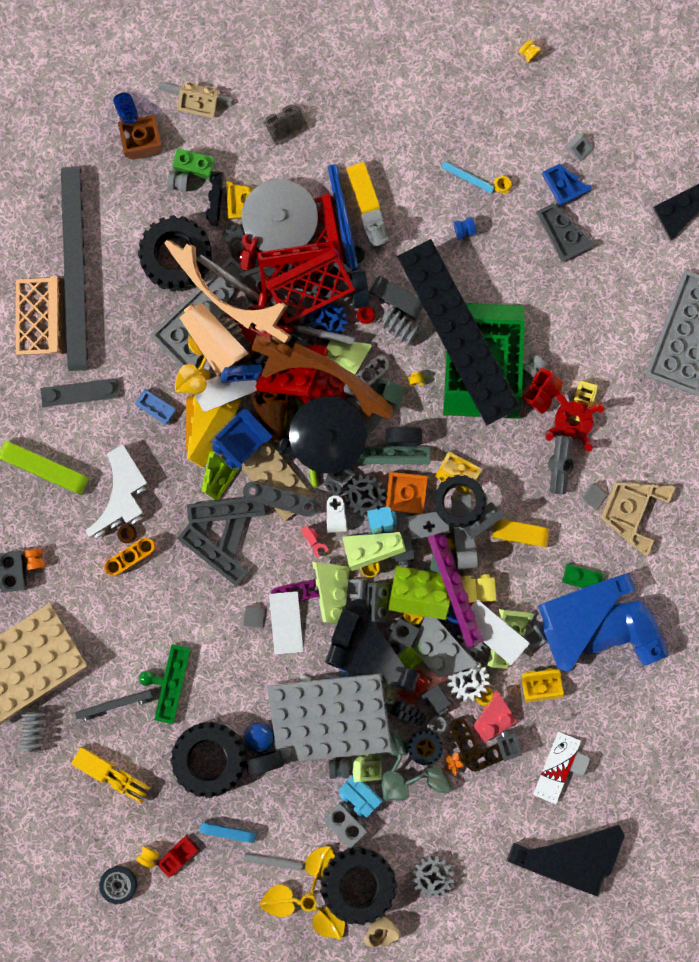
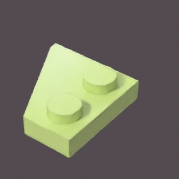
(348, 355)

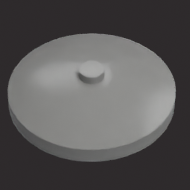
(279, 215)

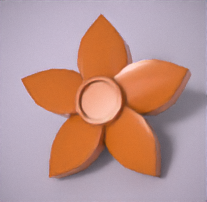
(454, 763)

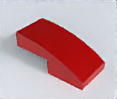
(178, 856)

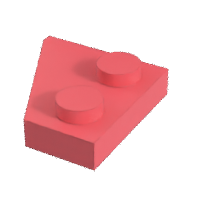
(494, 718)

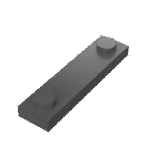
(79, 392)
(141, 698)

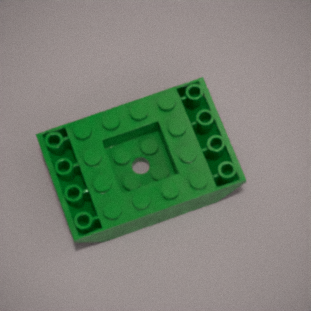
(504, 334)

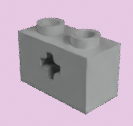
(418, 522)

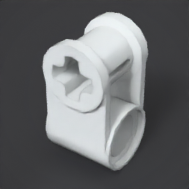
(336, 518)

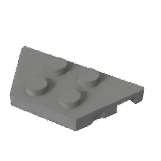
(441, 649)

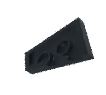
(678, 210)

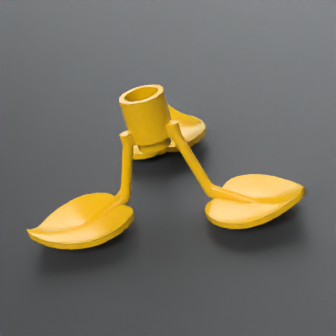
(189, 378)
(279, 899)

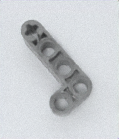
(464, 546)

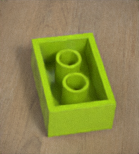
(419, 593)

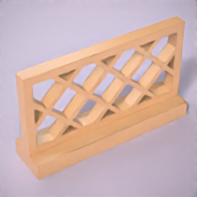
(54, 313)

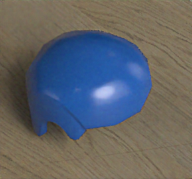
(259, 737)

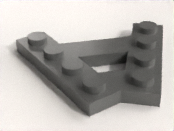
(220, 557)

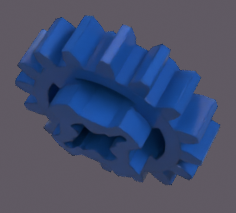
(338, 317)

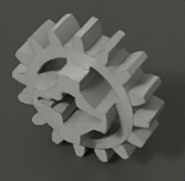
(445, 879)

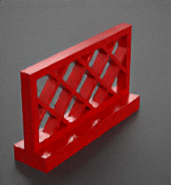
(331, 226)
(291, 255)
(303, 270)

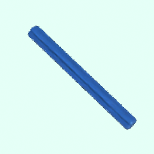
(343, 217)

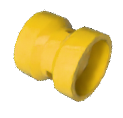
(370, 570)

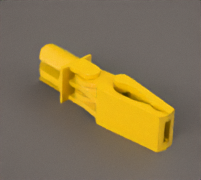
(101, 770)

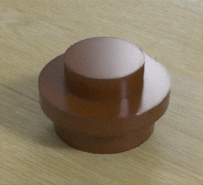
(127, 533)

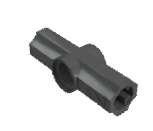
(561, 464)

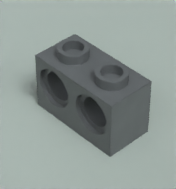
(16, 571)
(403, 642)

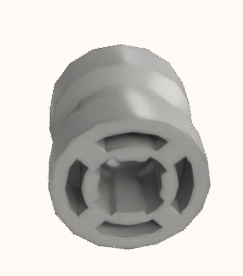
(180, 181)
(534, 366)

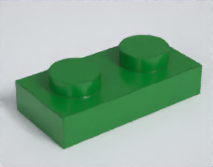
(580, 577)

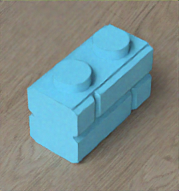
(382, 520)
(360, 795)

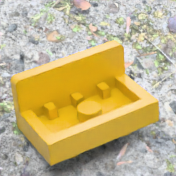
(542, 685)

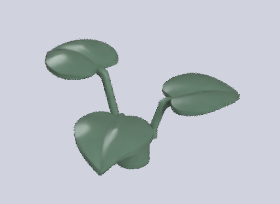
(393, 784)

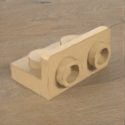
(198, 99)

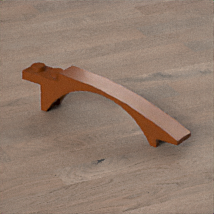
(283, 357)

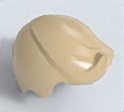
(381, 933)

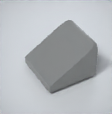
(579, 146)
(593, 496)
(357, 588)
(253, 616)
(535, 636)
(580, 764)

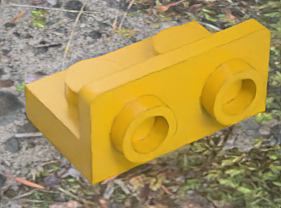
(456, 465)

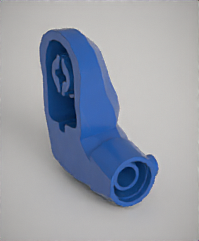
(632, 624)

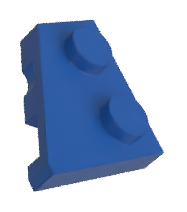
(564, 184)

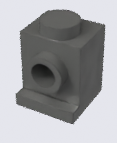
(436, 700)

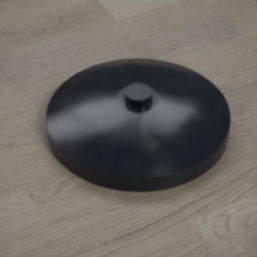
(328, 434)

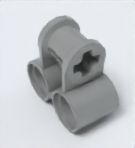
(375, 228)

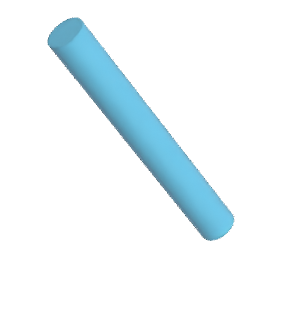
(468, 177)

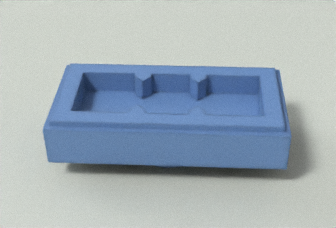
(156, 407)

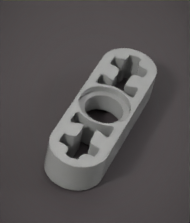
(374, 374)

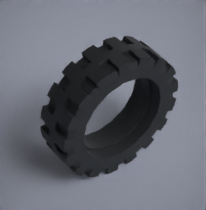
(453, 482)

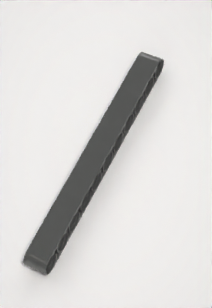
(73, 269)

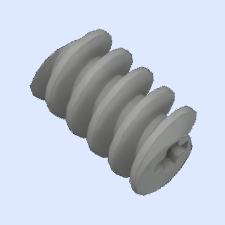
(399, 326)
(31, 731)

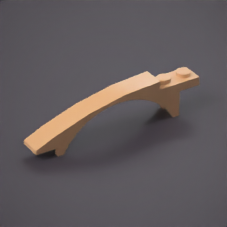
(264, 319)

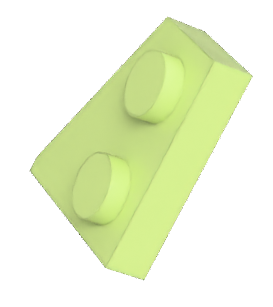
(368, 767)

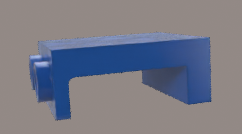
(239, 439)

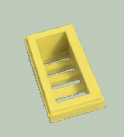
(585, 385)

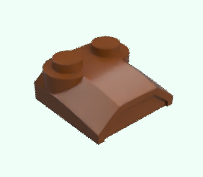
(140, 138)

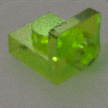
(409, 658)

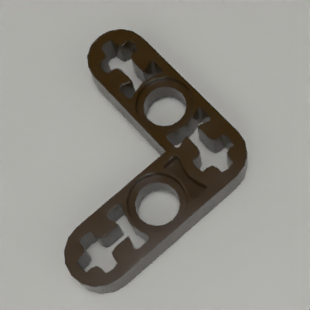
(474, 751)

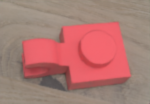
(311, 536)

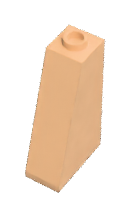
(212, 338)

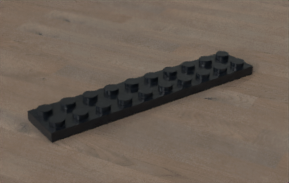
(458, 332)

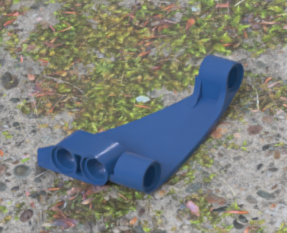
(576, 617)

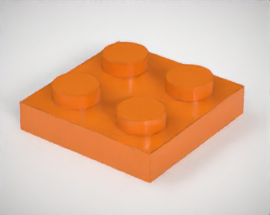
(406, 493)

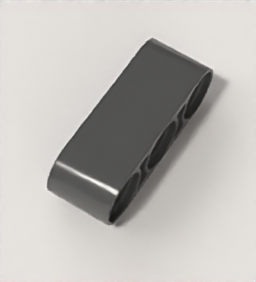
(397, 296)

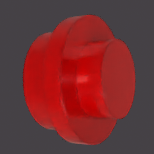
(366, 315)

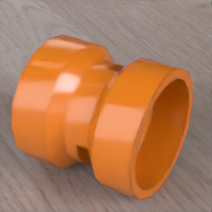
(34, 559)

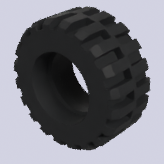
(157, 236)
(189, 778)
(382, 898)

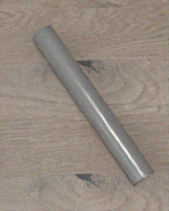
(325, 334)
(273, 861)

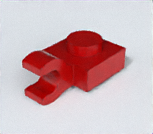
(248, 256)

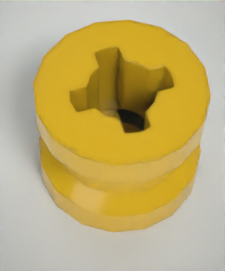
(530, 50)
(412, 619)
(148, 857)

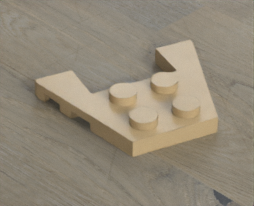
(626, 507)

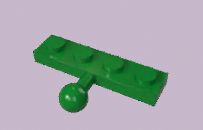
(171, 683)

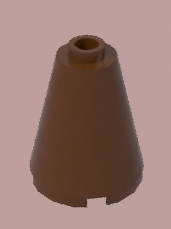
(272, 412)

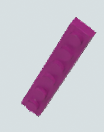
(455, 589)

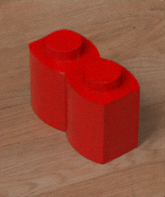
(542, 390)

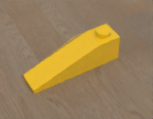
(205, 427)

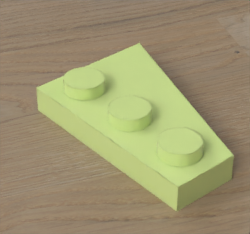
(371, 548)

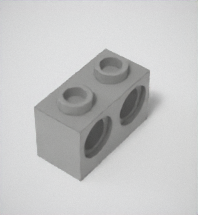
(341, 828)

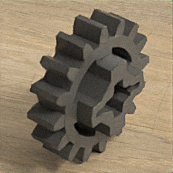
(354, 488)

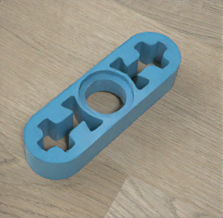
(221, 831)

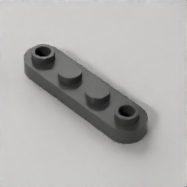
(280, 499)

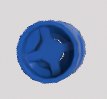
(464, 228)

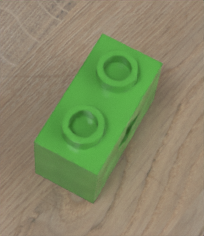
(193, 163)

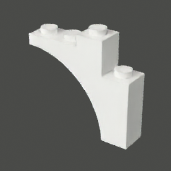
(122, 504)

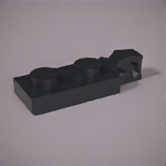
(215, 198)

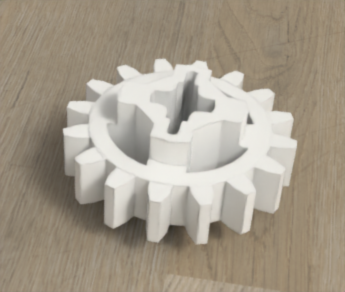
(465, 687)

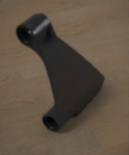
(363, 649)
(576, 861)

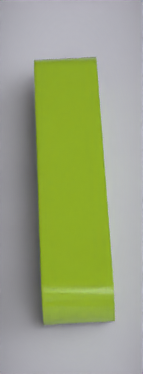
(43, 467)

